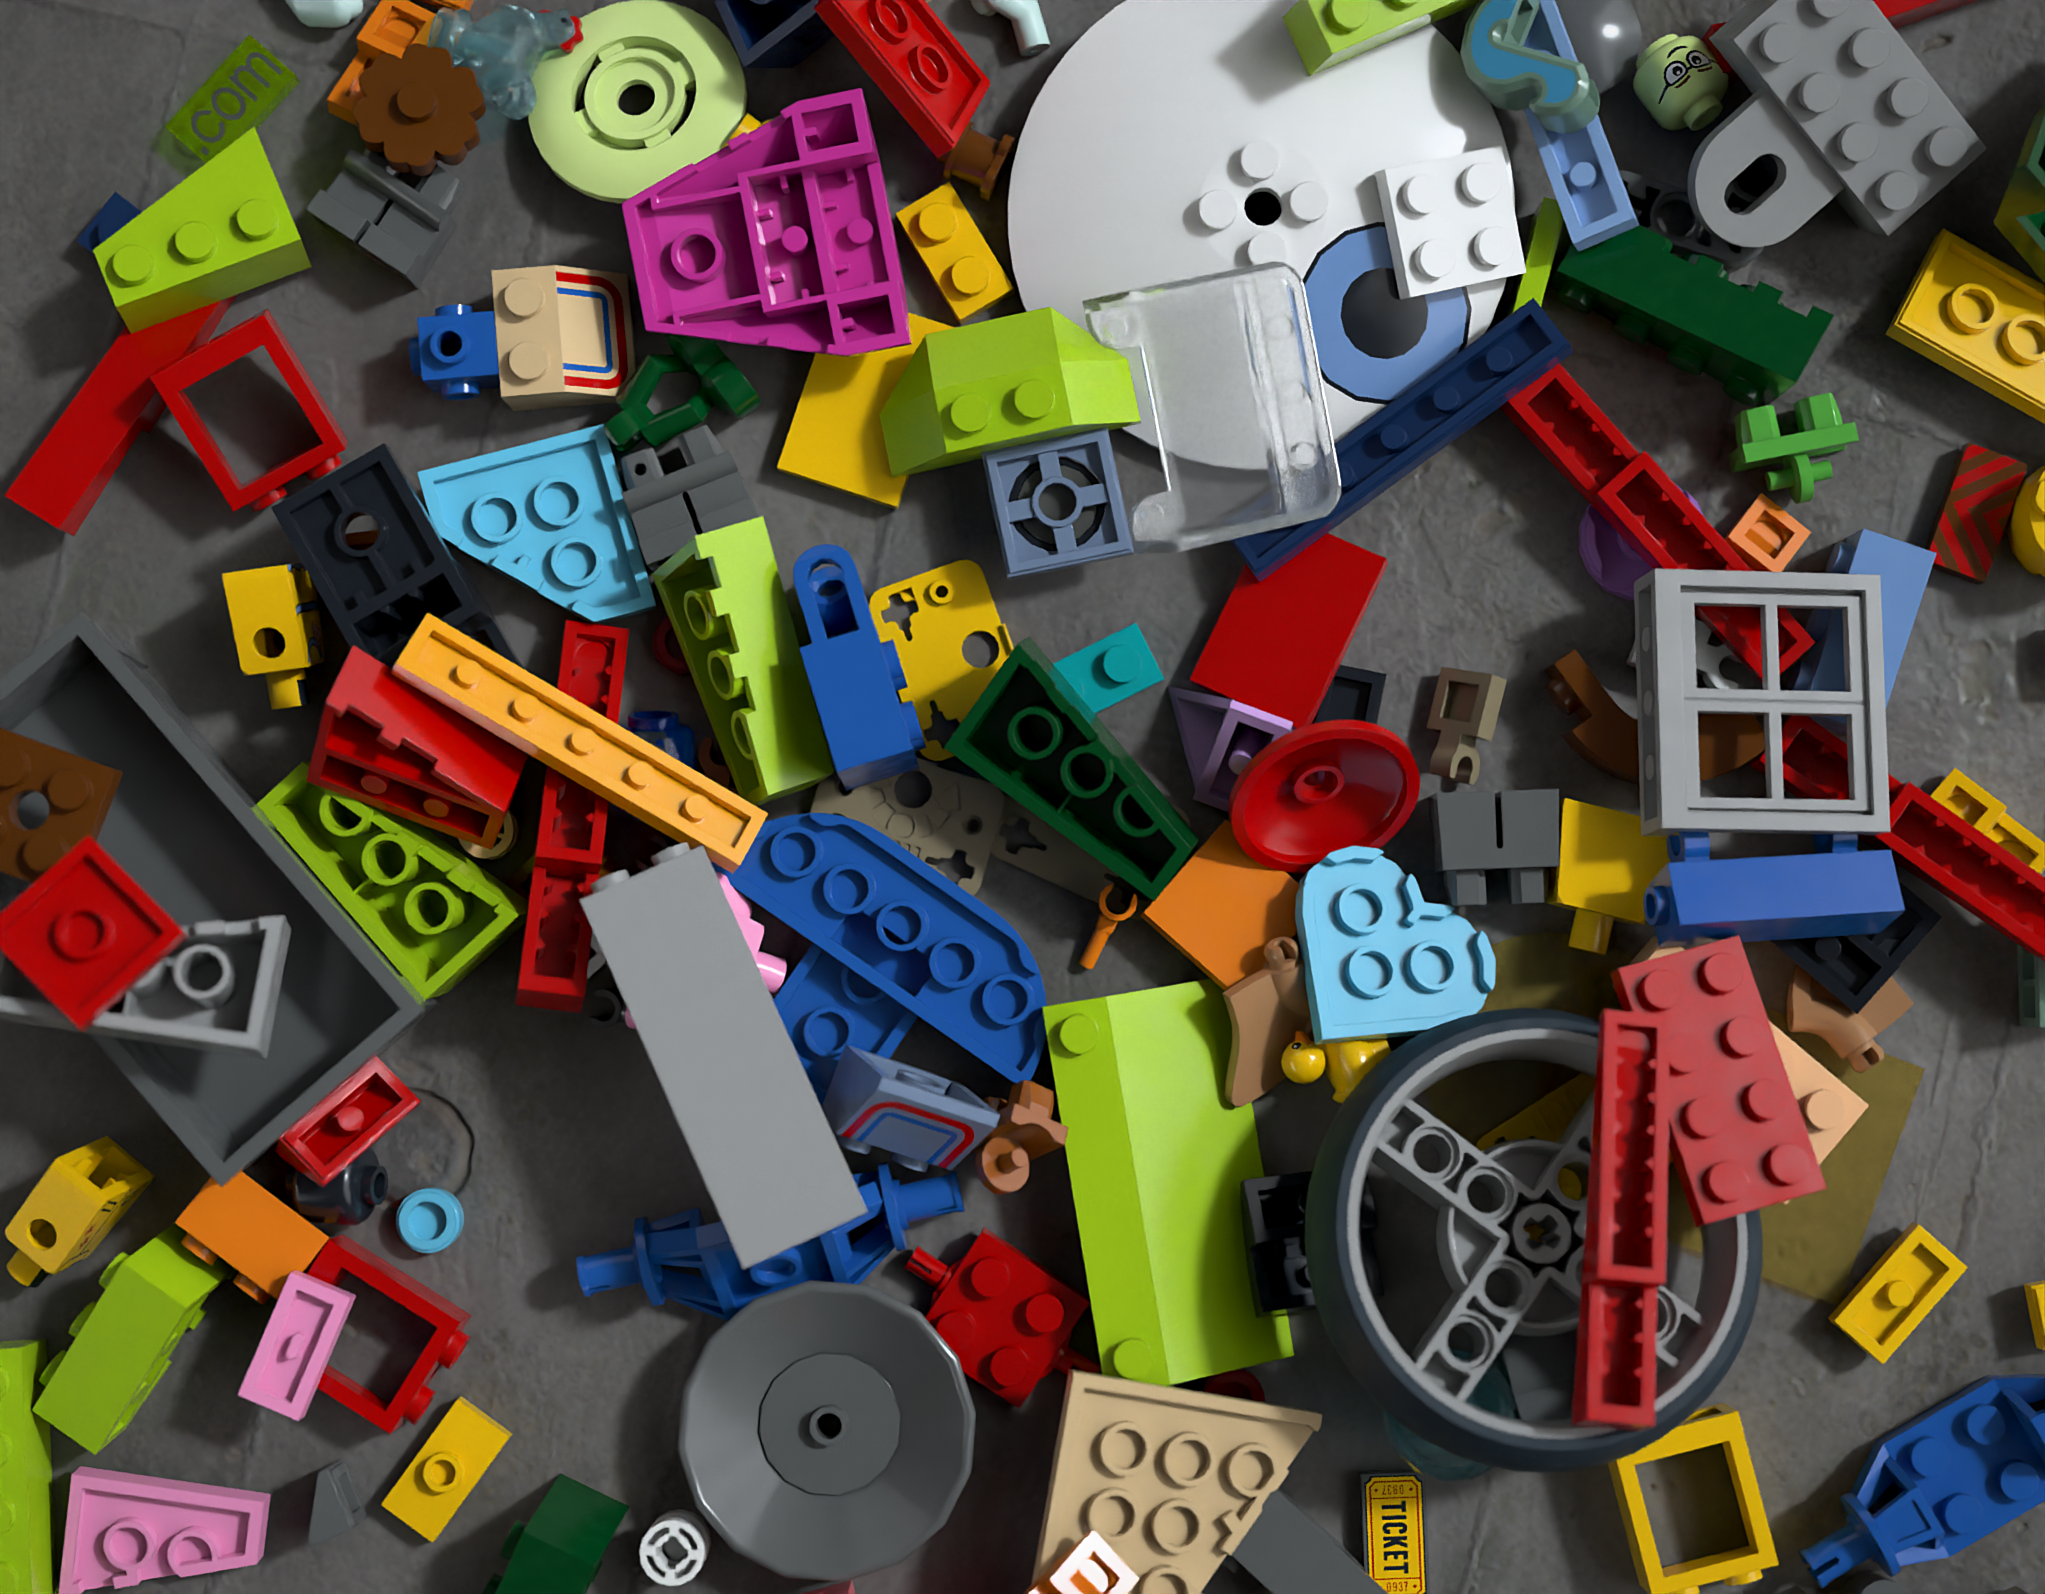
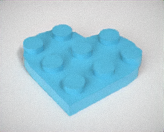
(1382, 955)

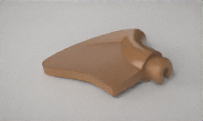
(1264, 1020)
(1849, 1034)

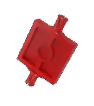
(1003, 1315)

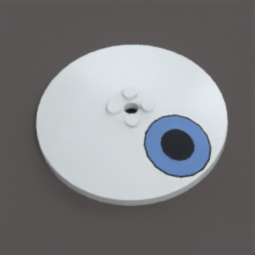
(1189, 109)

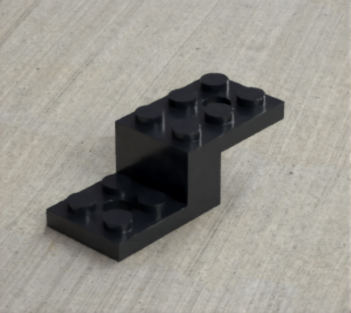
(408, 572)

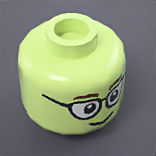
(1680, 82)

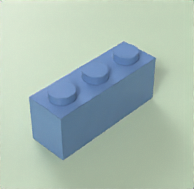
(1903, 579)

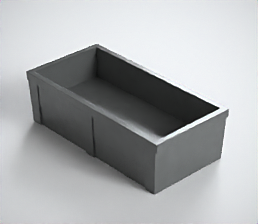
(207, 856)

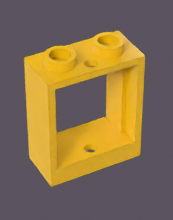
(1735, 1567)

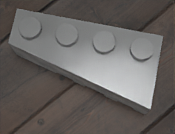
(205, 995)

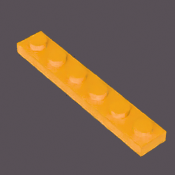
(578, 742)

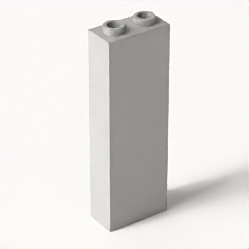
(722, 1054)

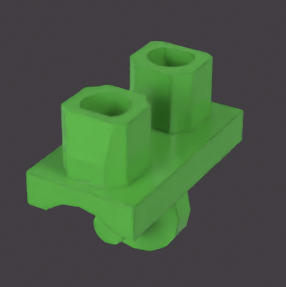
(1818, 435)

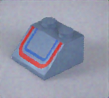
(904, 1111)

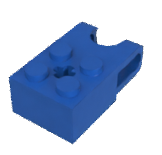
(854, 674)

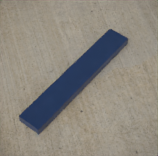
(1421, 425)

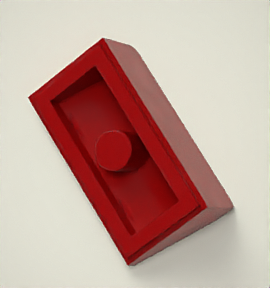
(347, 1123)

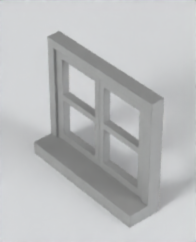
(1671, 703)

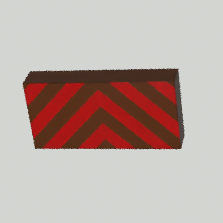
(1974, 512)

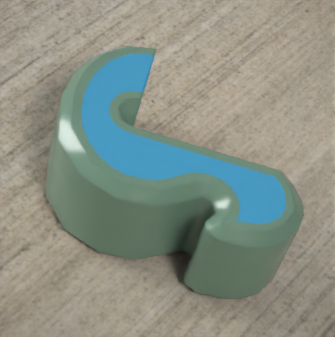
(1523, 77)

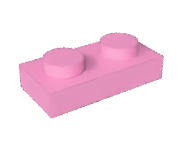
(296, 1345)

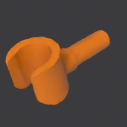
(1104, 927)

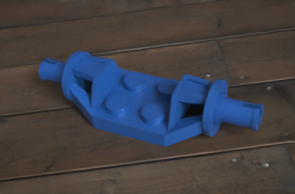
(727, 1286)
(1956, 1475)

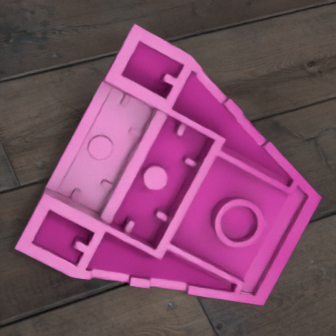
(776, 238)

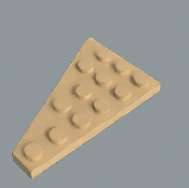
(1164, 1475)

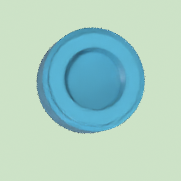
(430, 1220)

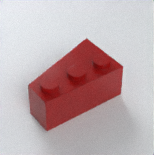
(412, 755)

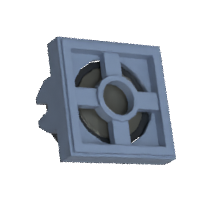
(1057, 504)

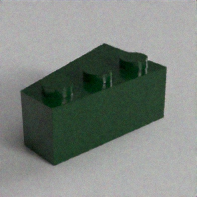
(561, 1543)

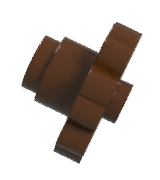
(419, 109)

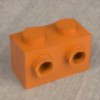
(251, 1234)

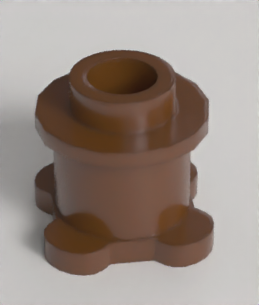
(978, 160)

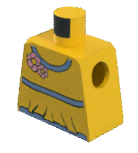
(271, 601)

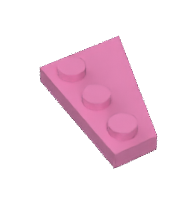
(155, 1527)

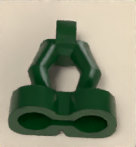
(720, 385)

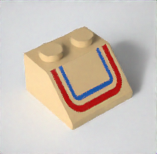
(562, 336)

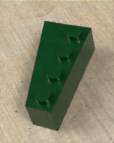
(1692, 313)
(1069, 770)

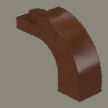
(1610, 736)

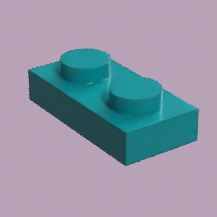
(1111, 669)

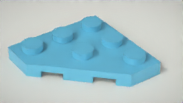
(547, 521)

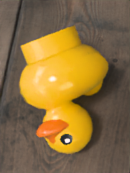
(1343, 1061)

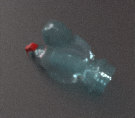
(505, 48)

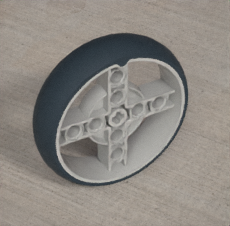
(1522, 1174)

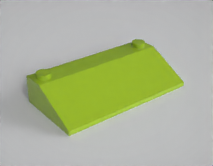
(1159, 1182)

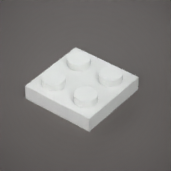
(1450, 222)

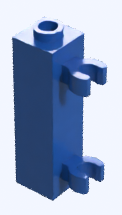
(1771, 896)

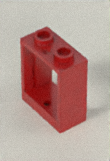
(221, 351)
(444, 1348)

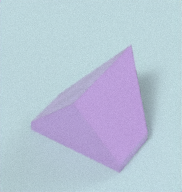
(1221, 740)

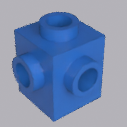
(453, 331)

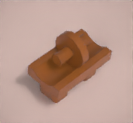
(1019, 1137)

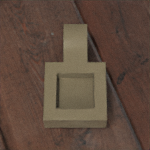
(1463, 711)

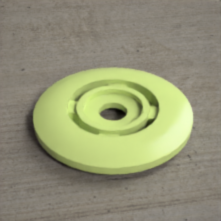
(634, 44)

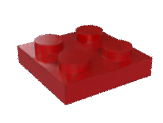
(86, 933)

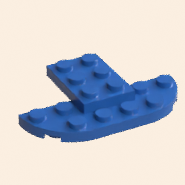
(888, 949)

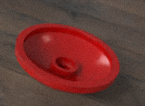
(1323, 793)

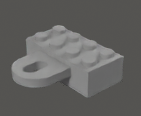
(1837, 112)

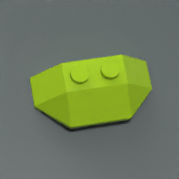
(1003, 388)

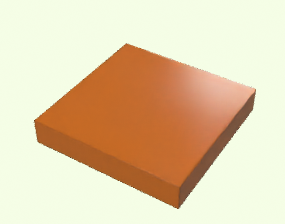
(1225, 909)

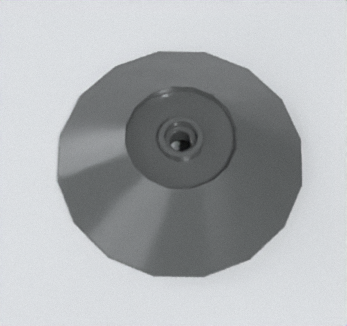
(811, 1498)

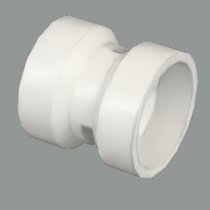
(679, 1535)

